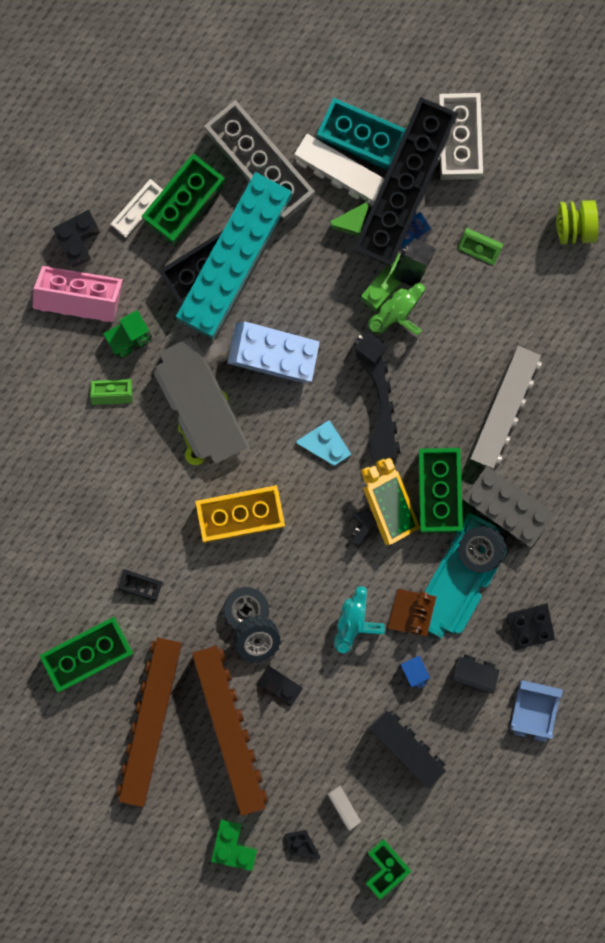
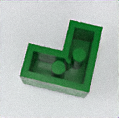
(128, 334)
(228, 851)
(391, 869)

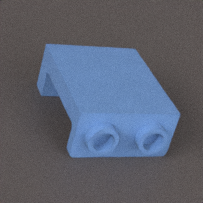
(535, 710)

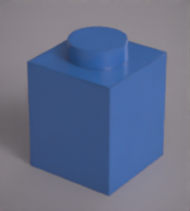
(415, 672)

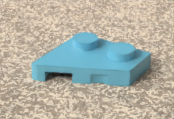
(325, 444)

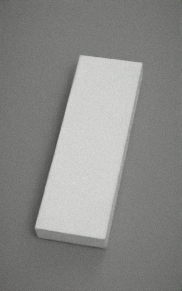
(132, 213)

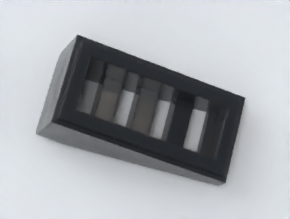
(120, 585)

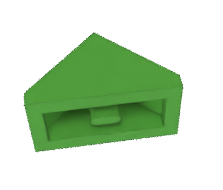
(351, 221)

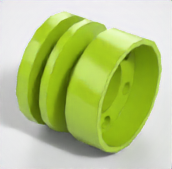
(577, 222)

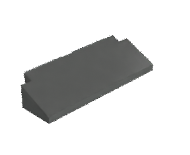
(200, 402)

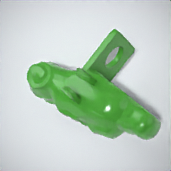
(397, 310)

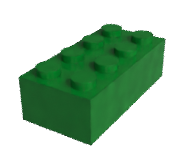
(183, 199)
(440, 490)
(86, 654)

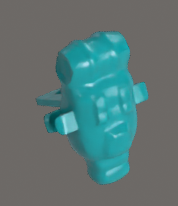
(352, 621)

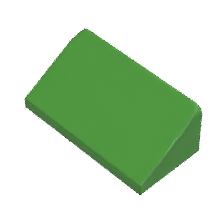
(480, 246)
(111, 392)

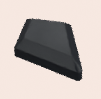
(300, 844)

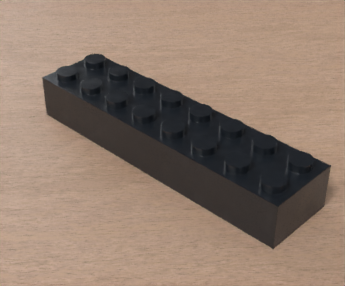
(406, 182)

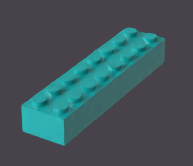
(234, 255)

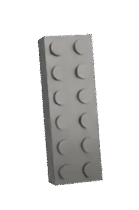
(254, 152)

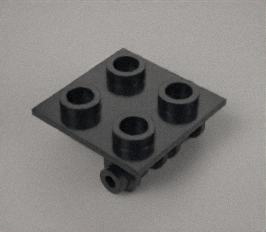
(531, 626)

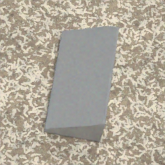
(344, 808)

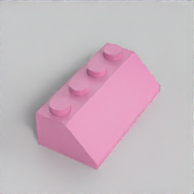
(77, 294)

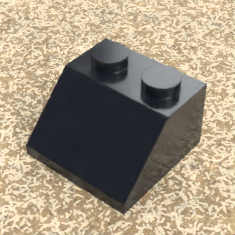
(476, 675)

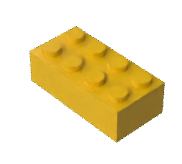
(240, 514)

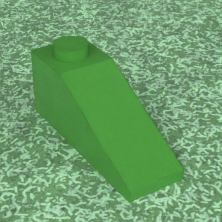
(381, 288)

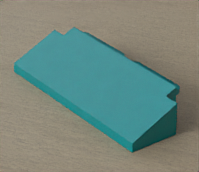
(457, 585)

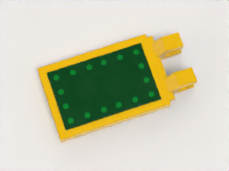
(389, 501)

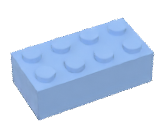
(273, 352)

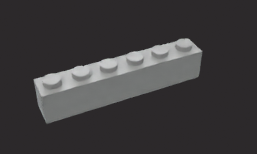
(505, 407)

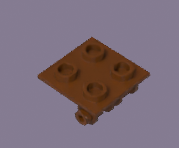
(412, 612)

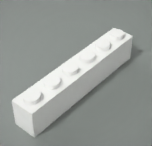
(339, 169)

